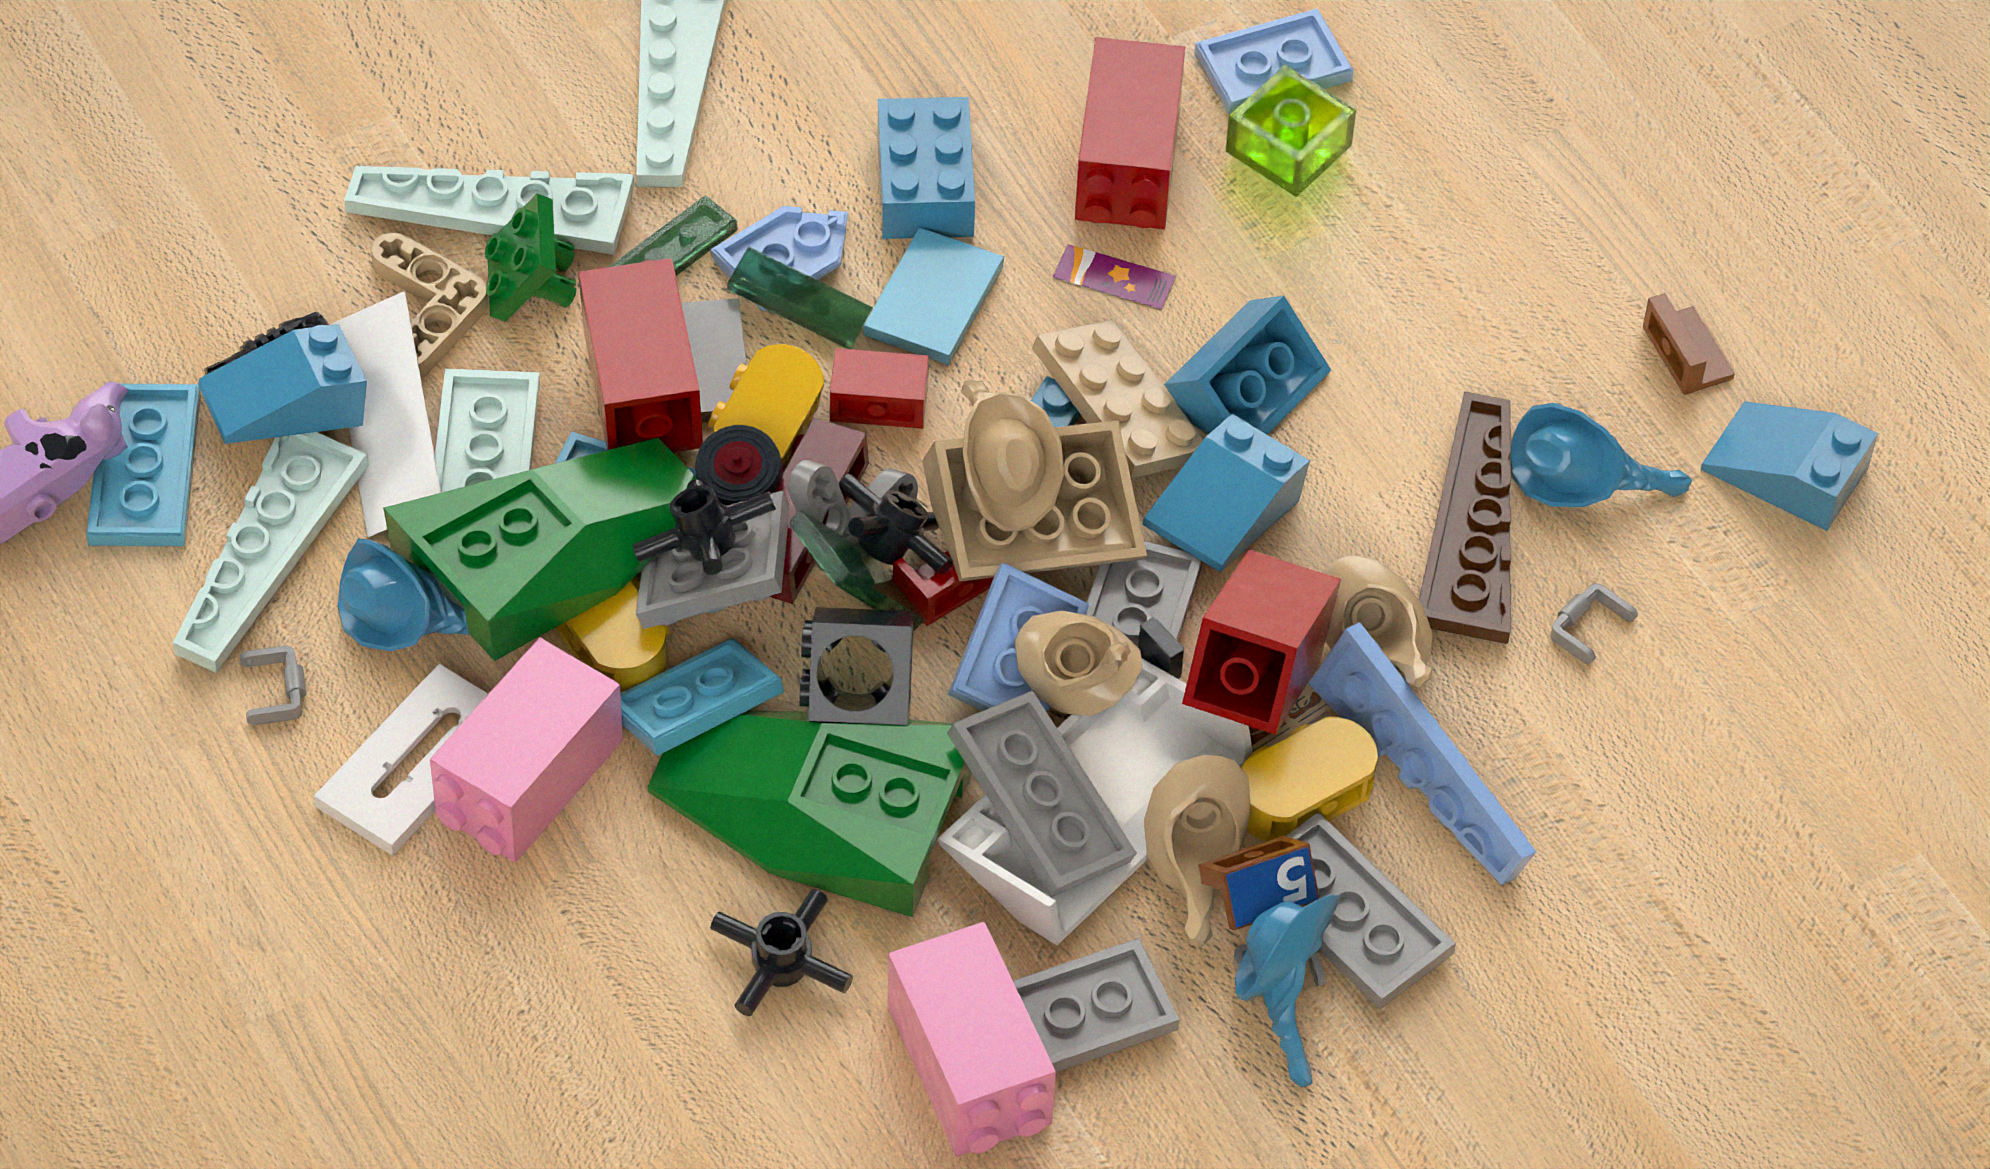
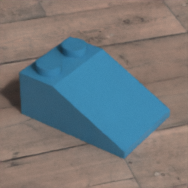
(288, 387)
(1793, 458)
(1228, 493)

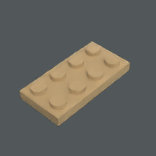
(1114, 383)

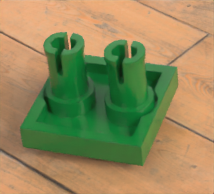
(525, 261)

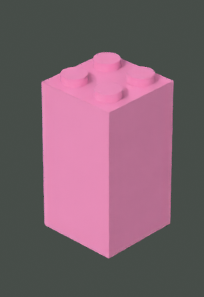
(526, 750)
(971, 1039)

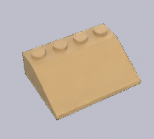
(1088, 526)

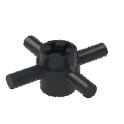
(703, 525)
(893, 526)
(771, 960)

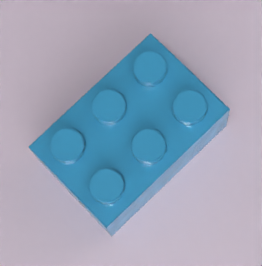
(925, 166)

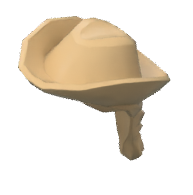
(1010, 457)
(1387, 611)
(1076, 661)
(1193, 818)

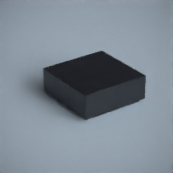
(1160, 647)

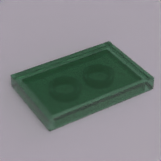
(852, 567)

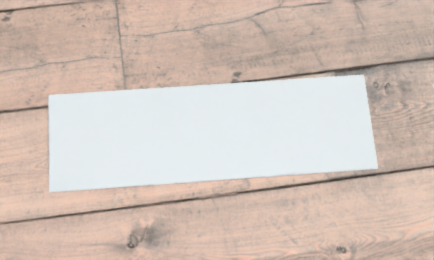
(395, 412)

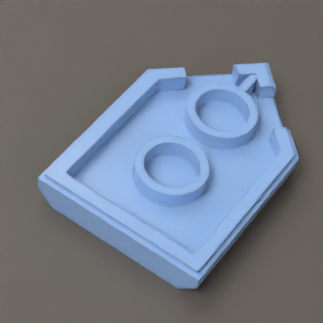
(794, 237)

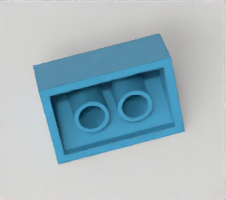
(1250, 369)

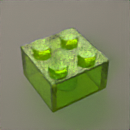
(1290, 130)

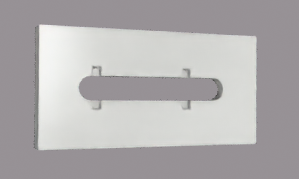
(394, 819)

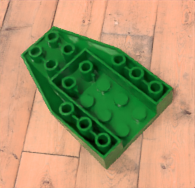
(541, 540)
(821, 799)

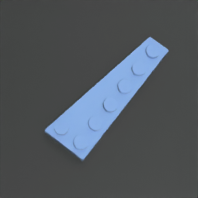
(1370, 691)

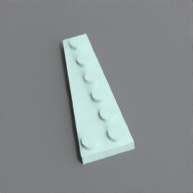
(673, 74)
(585, 208)
(282, 515)

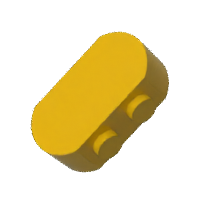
(774, 395)
(614, 640)
(1312, 771)

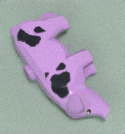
(56, 457)

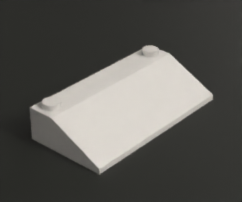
(1124, 758)

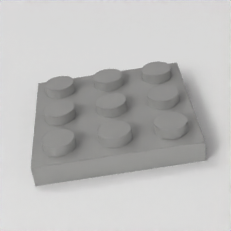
(678, 588)

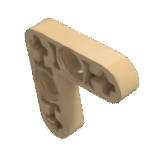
(441, 295)

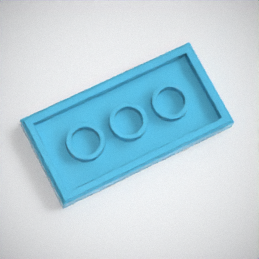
(147, 487)

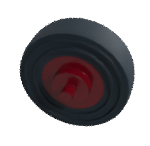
(739, 463)

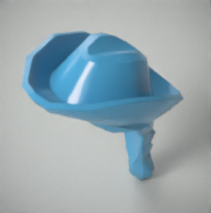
(1576, 462)
(392, 601)
(1276, 965)

